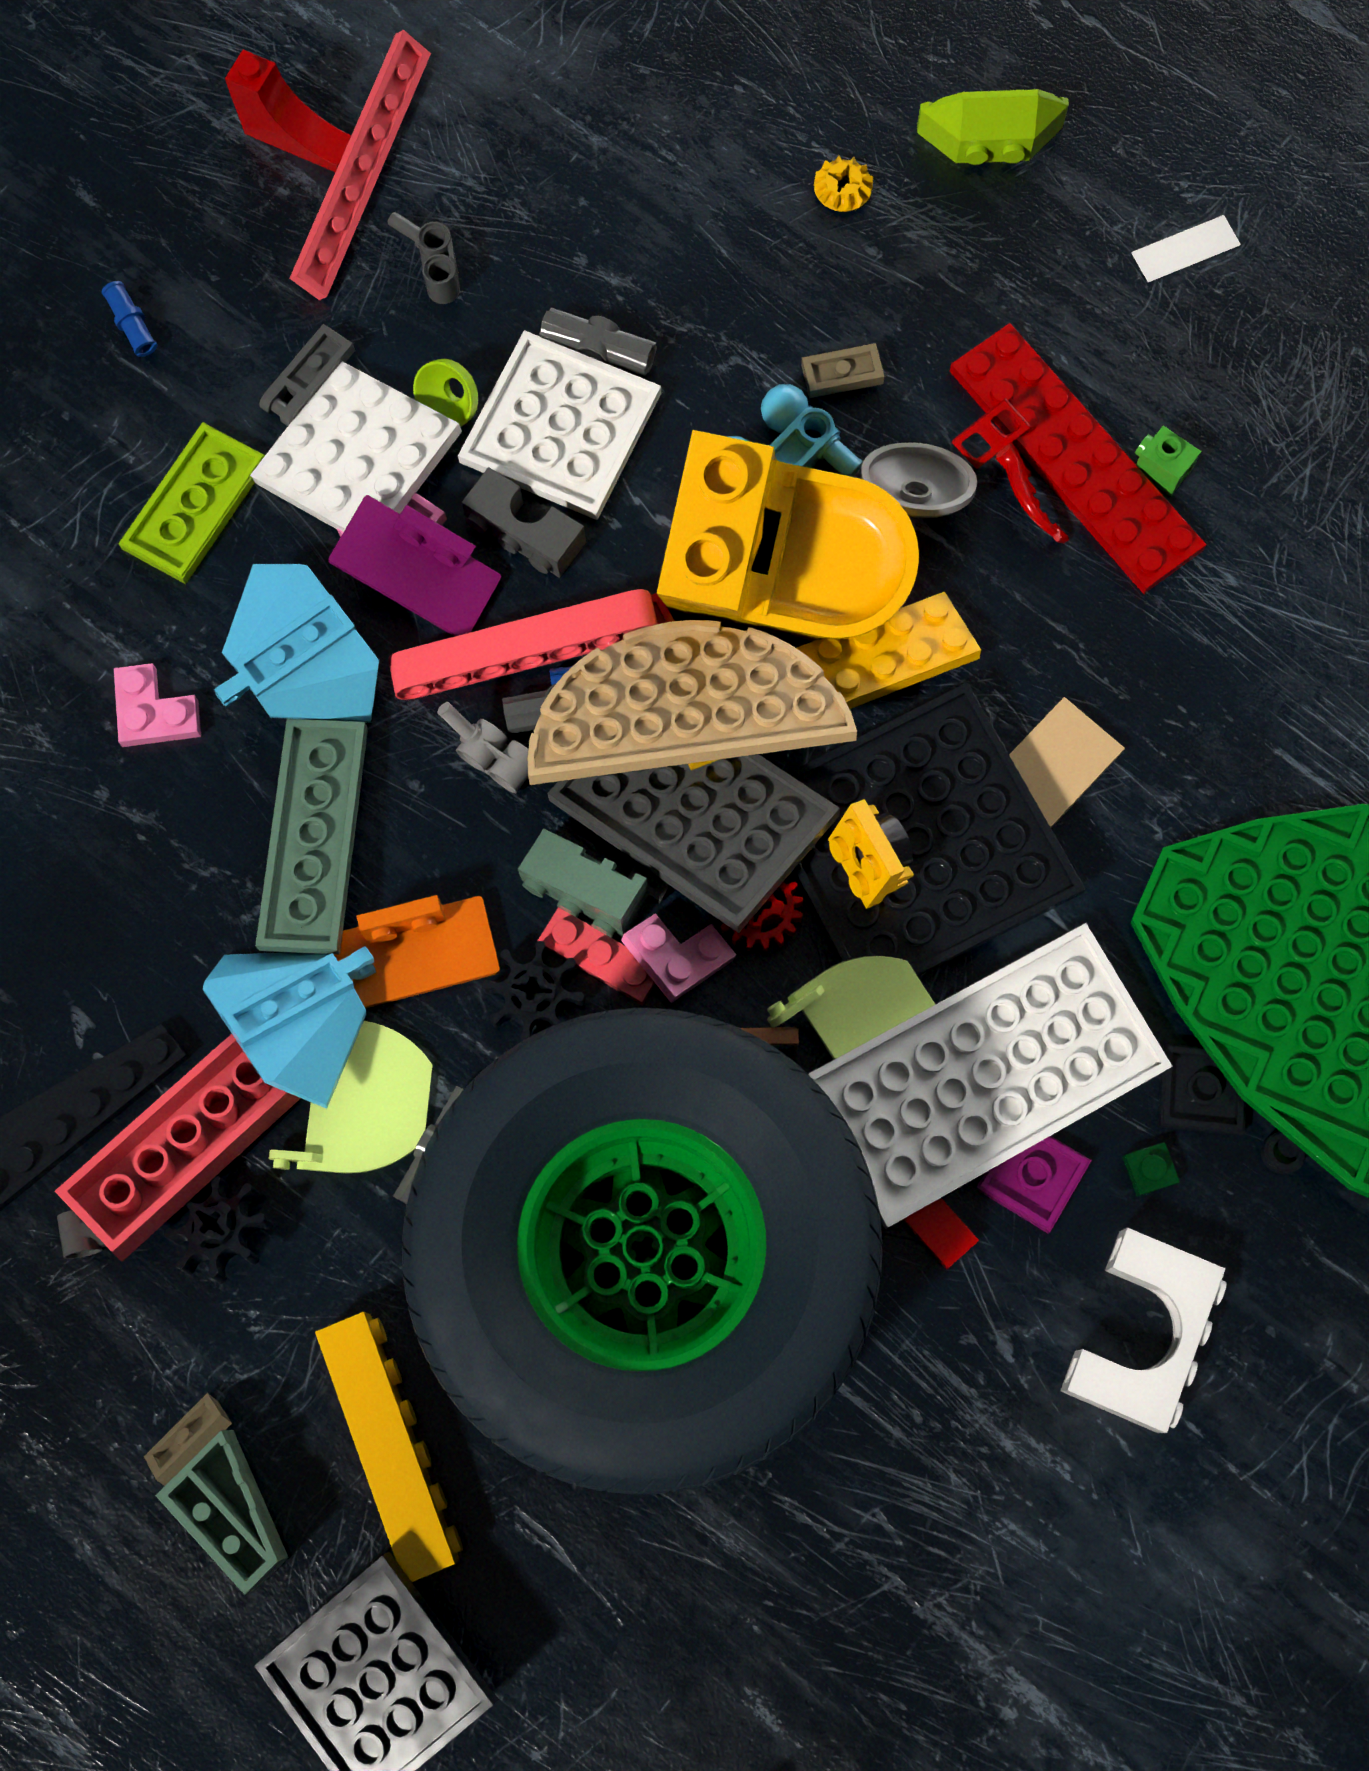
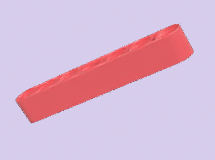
(519, 645)

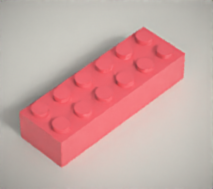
(174, 1149)

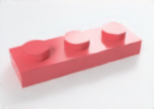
(597, 955)

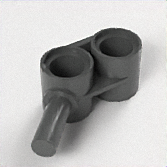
(436, 262)

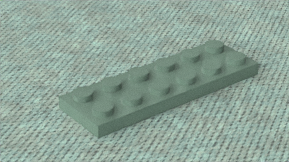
(312, 837)

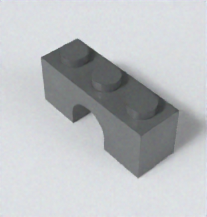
(547, 543)

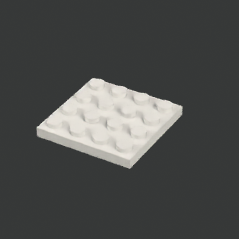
(560, 424)
(355, 443)

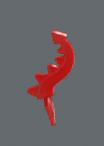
(1009, 457)

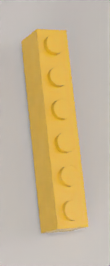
(388, 1447)

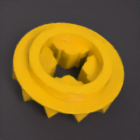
(853, 194)

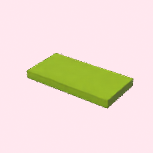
(192, 503)

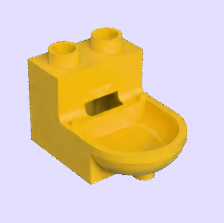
(838, 555)

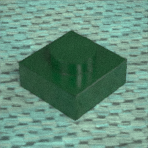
(1150, 1169)

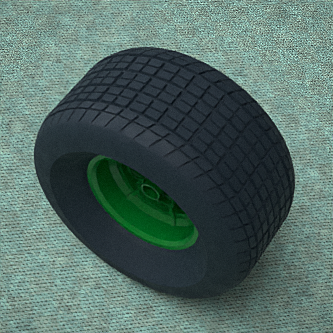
(510, 1184)

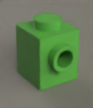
(1166, 459)

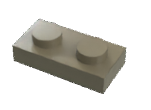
(842, 370)
(187, 1439)

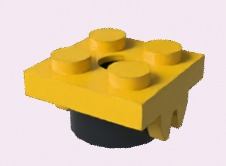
(872, 852)

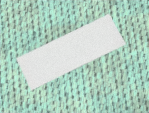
(1185, 248)

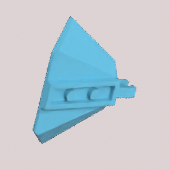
(298, 650)
(293, 1015)

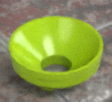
(433, 390)

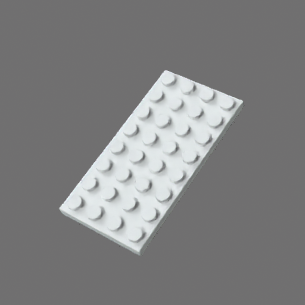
(991, 1072)

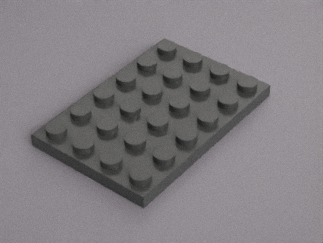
(710, 831)

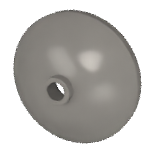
(921, 478)

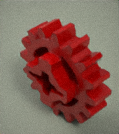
(774, 912)

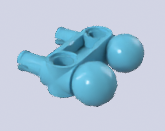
(788, 413)

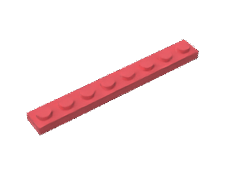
(360, 166)

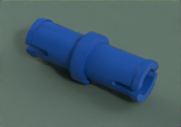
(129, 318)

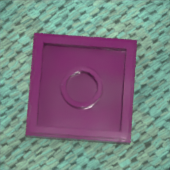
(1036, 1181)

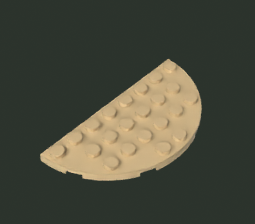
(683, 699)

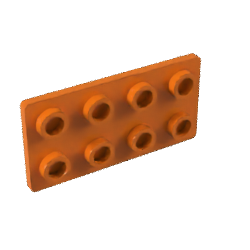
(422, 948)

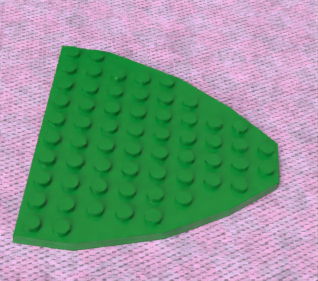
(1270, 970)

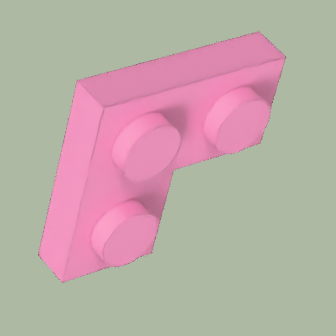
(145, 717)
(673, 965)

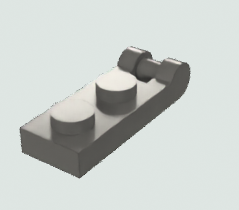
(306, 373)

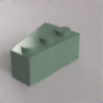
(583, 884)
(226, 1512)

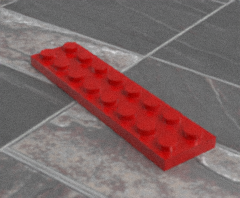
(1079, 459)

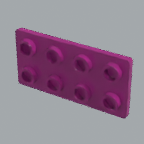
(416, 565)

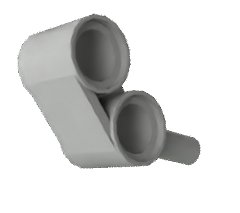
(487, 750)

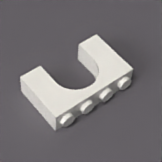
(1188, 1290)

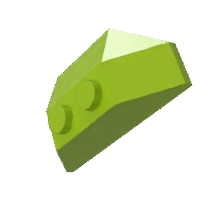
(992, 124)

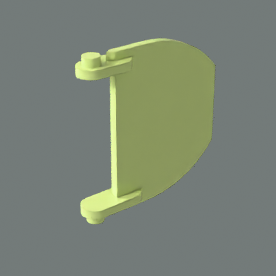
(856, 1001)
(373, 1111)

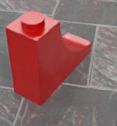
(278, 116)

